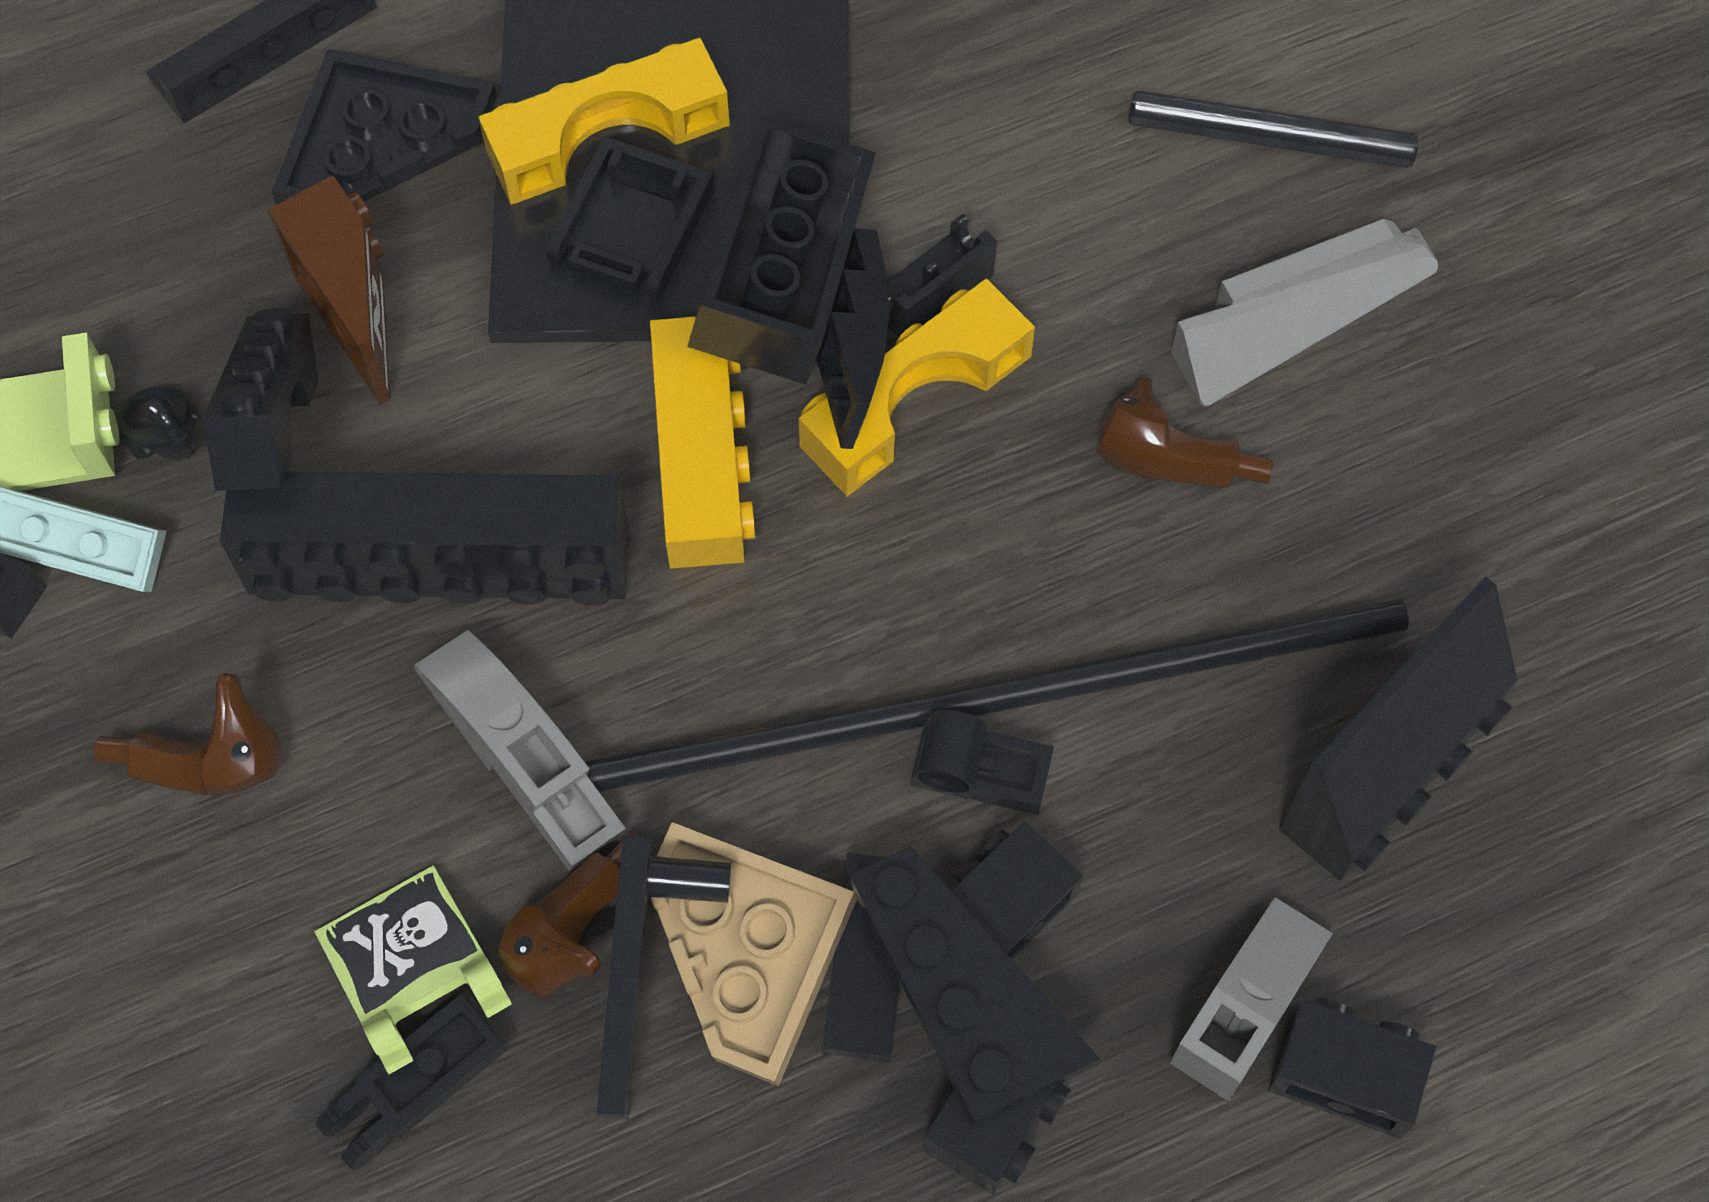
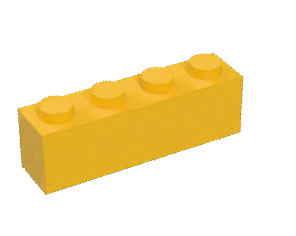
(699, 451)

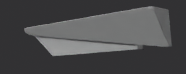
(1295, 304)

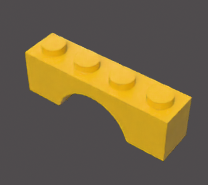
(666, 92)
(971, 341)

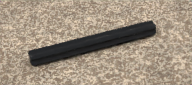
(1273, 129)

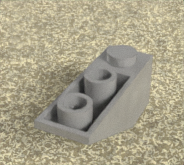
(1250, 999)

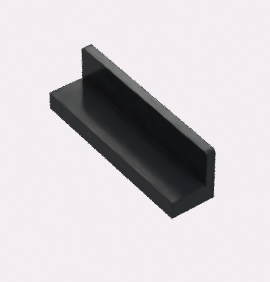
(248, 50)

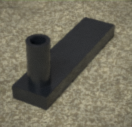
(641, 878)

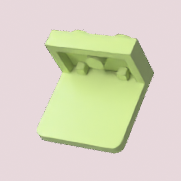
(59, 421)

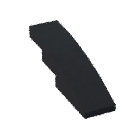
(855, 336)

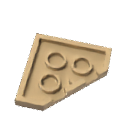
(756, 958)

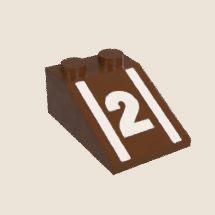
(337, 268)

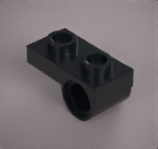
(980, 765)

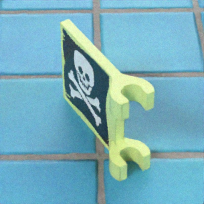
(403, 956)

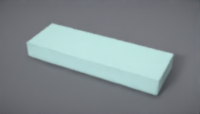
(79, 540)

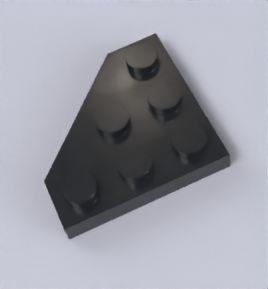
(380, 125)

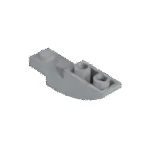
(522, 746)

